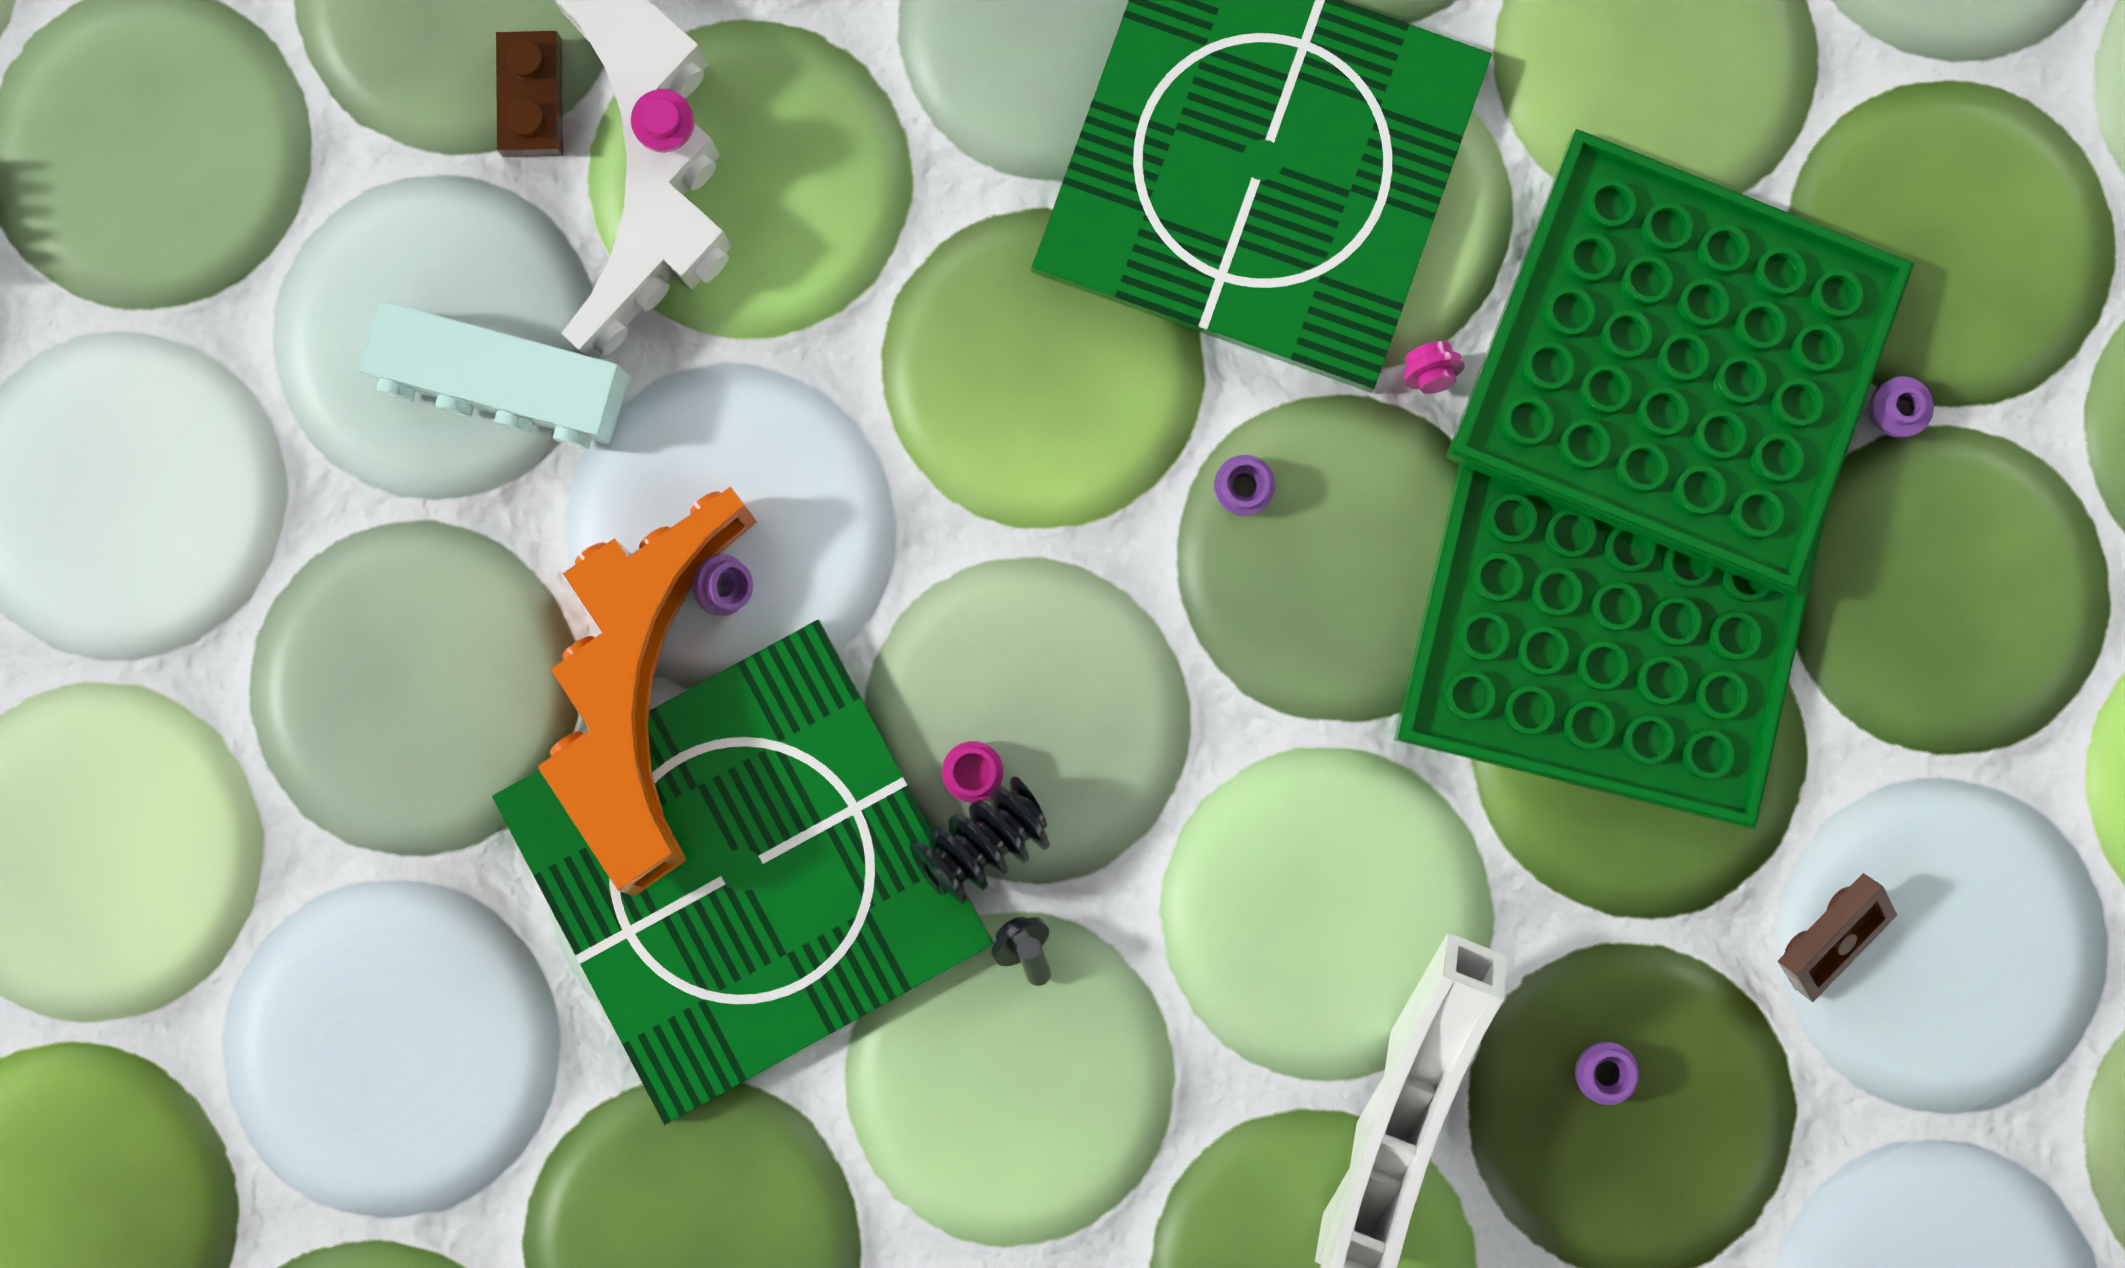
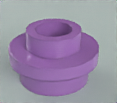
(1885, 412)
(1250, 467)
(736, 585)
(1624, 1079)

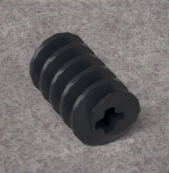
(981, 840)

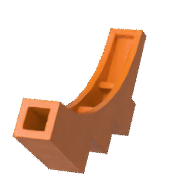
(607, 771)

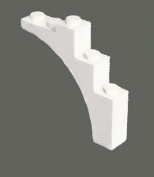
(658, 226)
(1407, 1111)

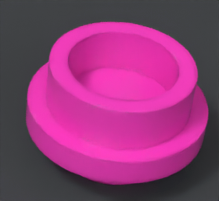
(662, 120)
(1433, 367)
(972, 771)

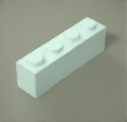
(493, 373)

